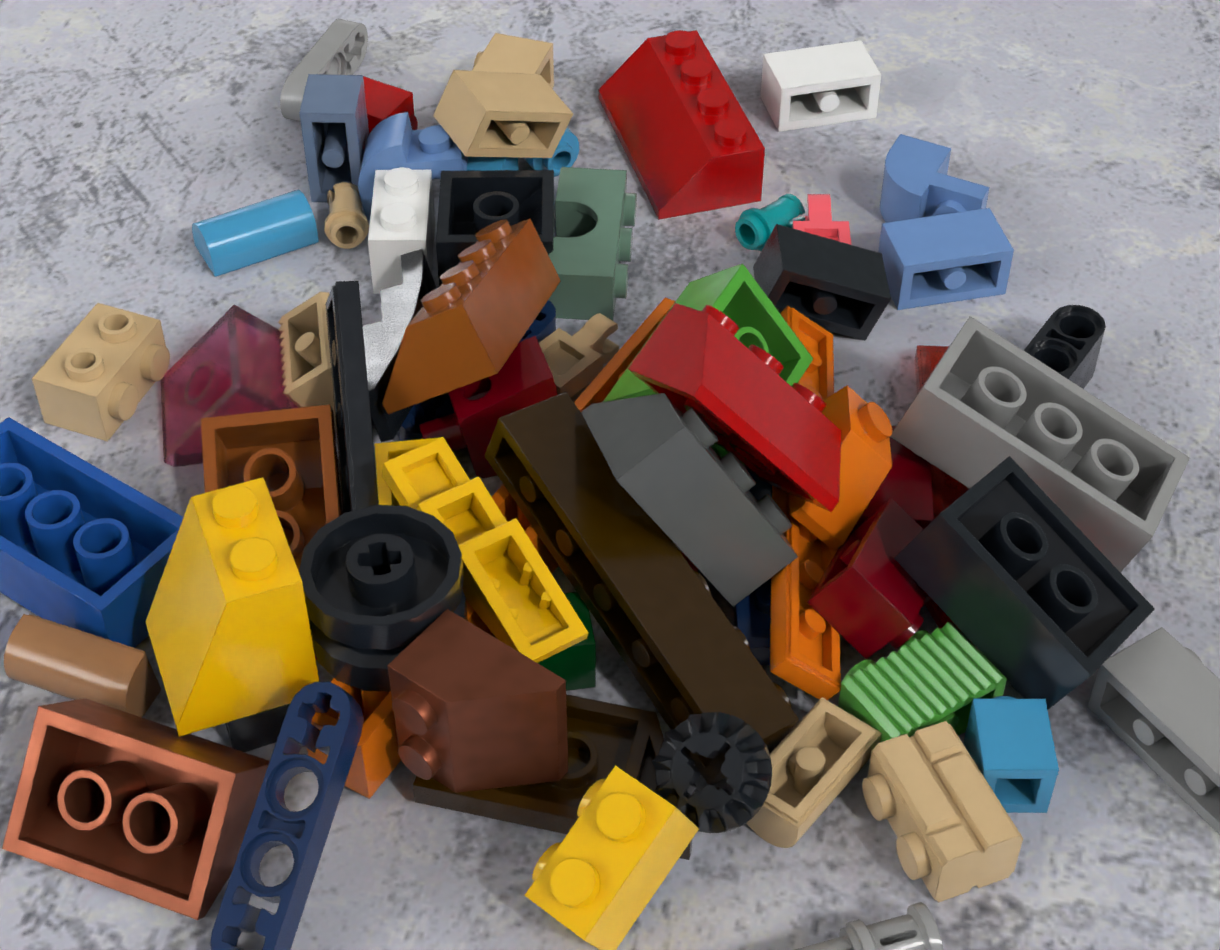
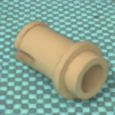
(346, 223)

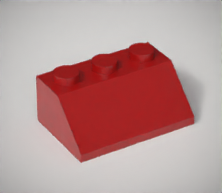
(745, 402)

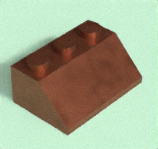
(133, 804)

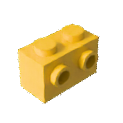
(610, 860)

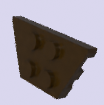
(597, 740)

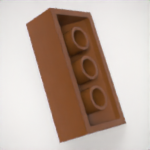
(474, 315)

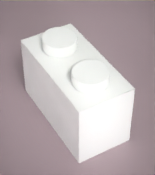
(820, 85)
(399, 222)

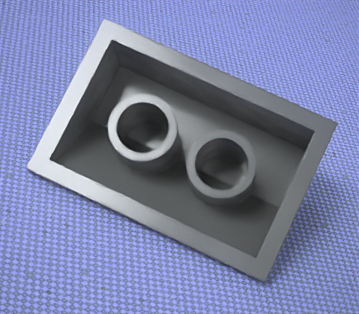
(693, 492)

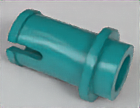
(757, 224)

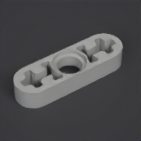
(335, 53)

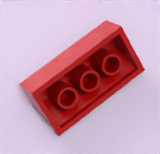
(683, 128)

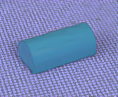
(255, 232)

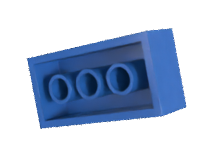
(78, 539)

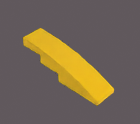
(501, 566)

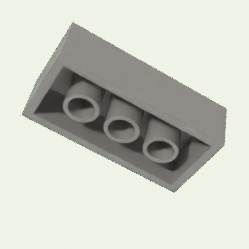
(1086, 456)

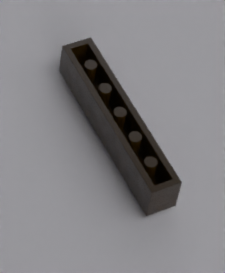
(633, 577)

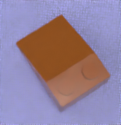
(294, 455)

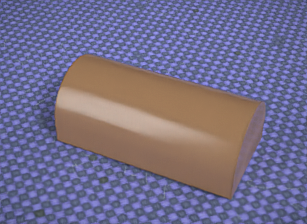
(80, 665)

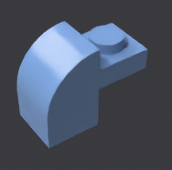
(396, 145)
(919, 186)

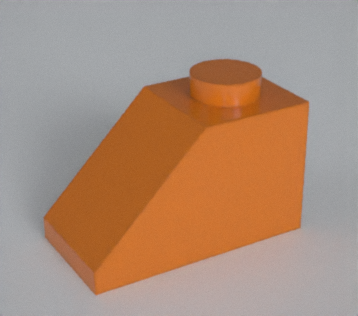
(862, 468)

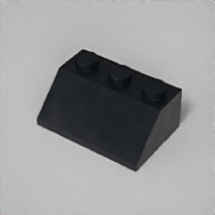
(1025, 584)

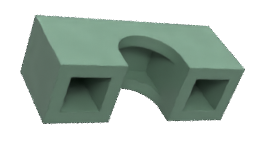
(592, 241)

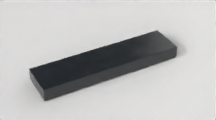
(351, 397)

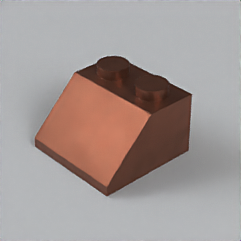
(477, 710)

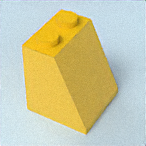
(230, 612)

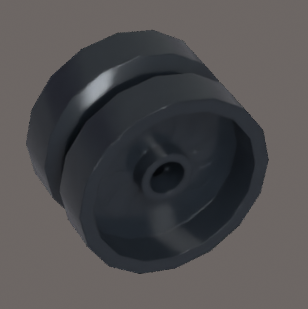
(376, 586)

